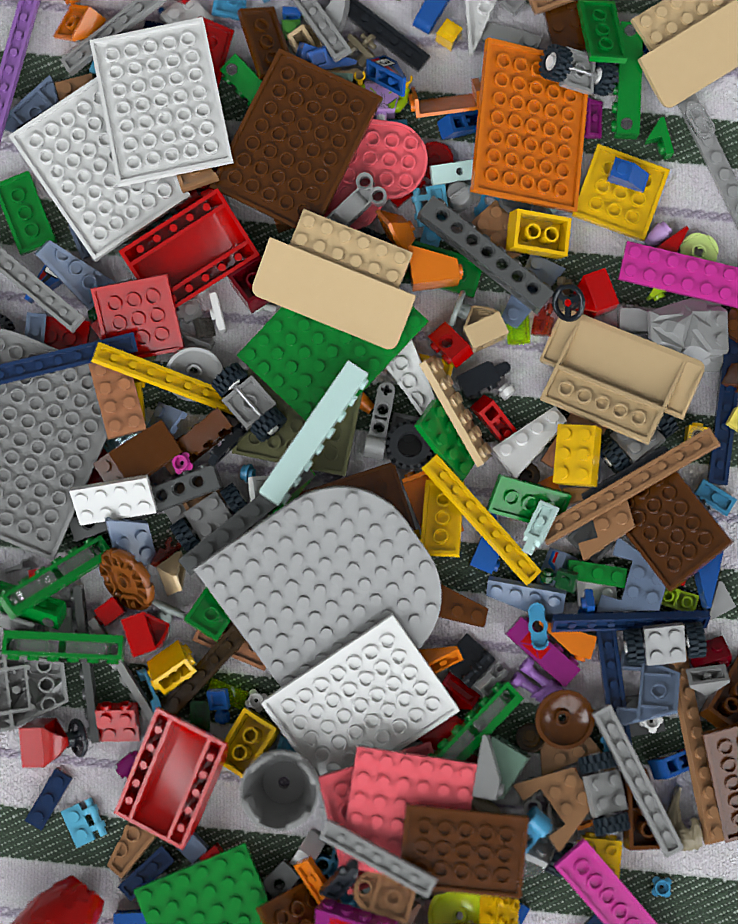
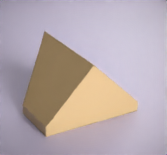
(303, 34)
(172, 574)

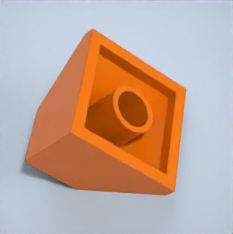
(79, 23)
(396, 228)

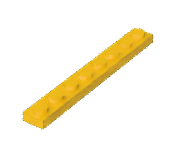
(158, 376)
(481, 519)

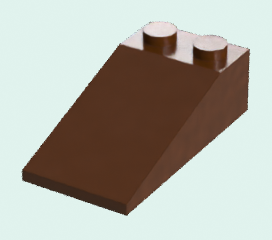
(140, 455)
(722, 705)

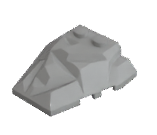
(693, 329)
(29, 690)

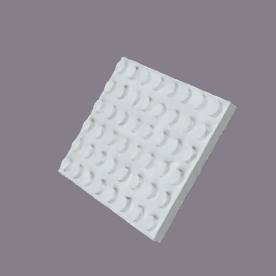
(161, 102)
(75, 165)
(361, 695)

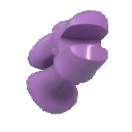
(539, 693)

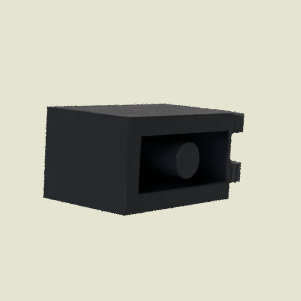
(481, 378)

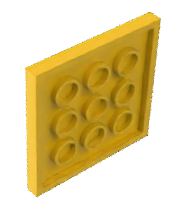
(615, 205)

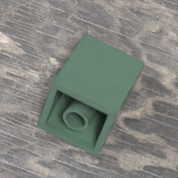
(510, 761)

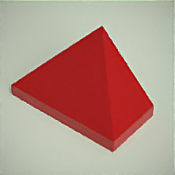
(461, 694)

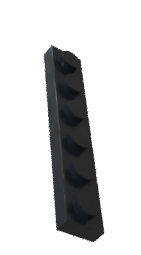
(387, 35)

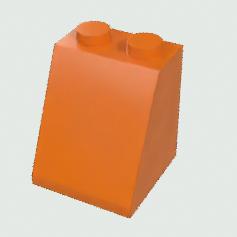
(433, 270)

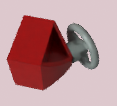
(147, 631)

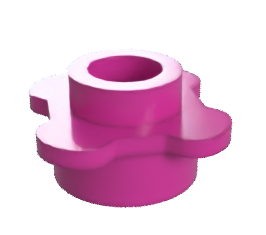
(177, 463)

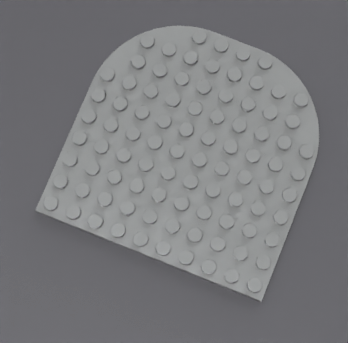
(46, 447)
(323, 578)

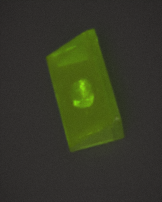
(520, 335)
(236, 695)

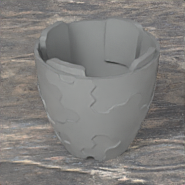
(273, 805)

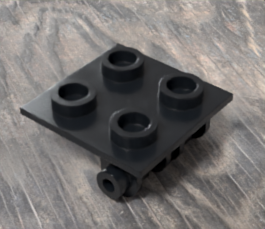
(474, 663)

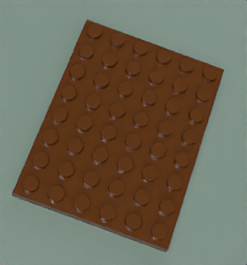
(296, 140)

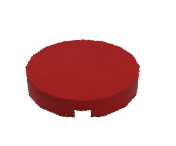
(437, 154)

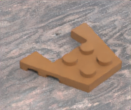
(608, 526)
(556, 758)
(567, 797)

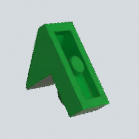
(661, 135)

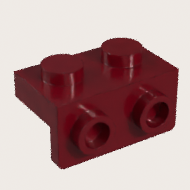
(716, 654)

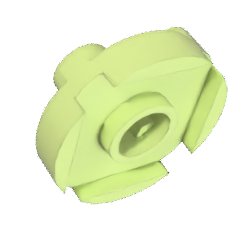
(700, 241)

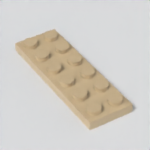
(459, 416)

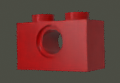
(445, 336)

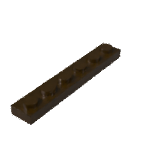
(205, 670)

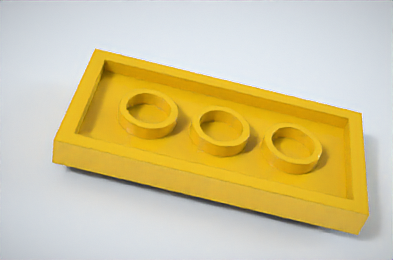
(440, 523)

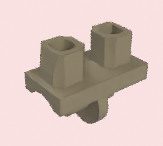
(355, 43)

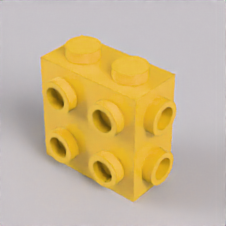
(171, 667)
(608, 848)
(498, 910)

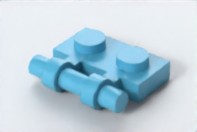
(438, 191)
(78, 823)

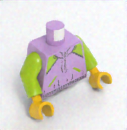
(391, 102)

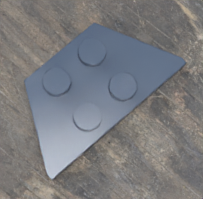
(37, 101)
(133, 537)

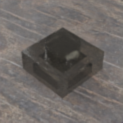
(204, 327)

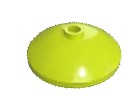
(445, 906)

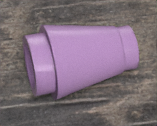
(658, 234)

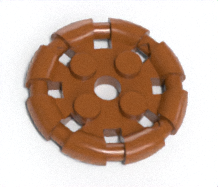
(127, 579)

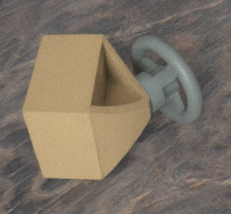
(482, 326)

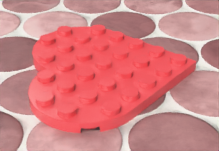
(392, 157)

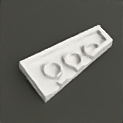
(411, 378)

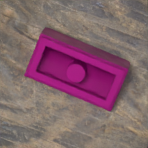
(593, 123)

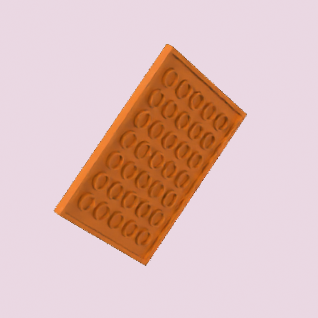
(527, 131)

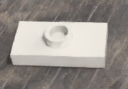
(216, 312)

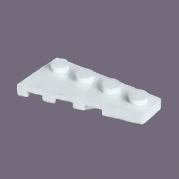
(528, 442)

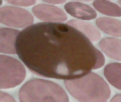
(573, 728)

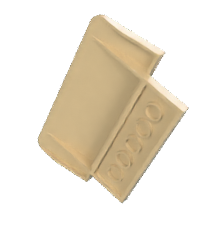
(687, 45)
(338, 279)
(617, 377)

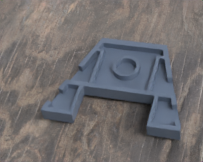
(643, 587)
(656, 694)

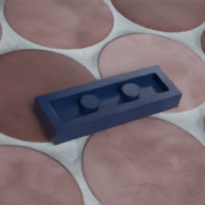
(48, 799)
(147, 871)

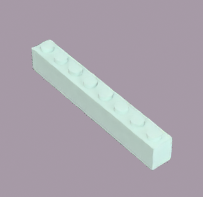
(313, 434)

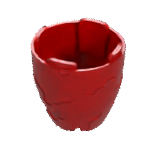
(63, 903)

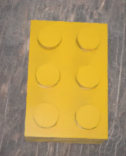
(538, 234)
(577, 455)
(248, 739)

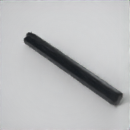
(624, 472)

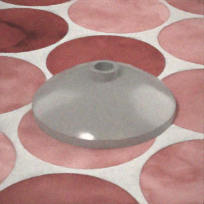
(204, 360)

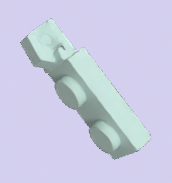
(539, 526)

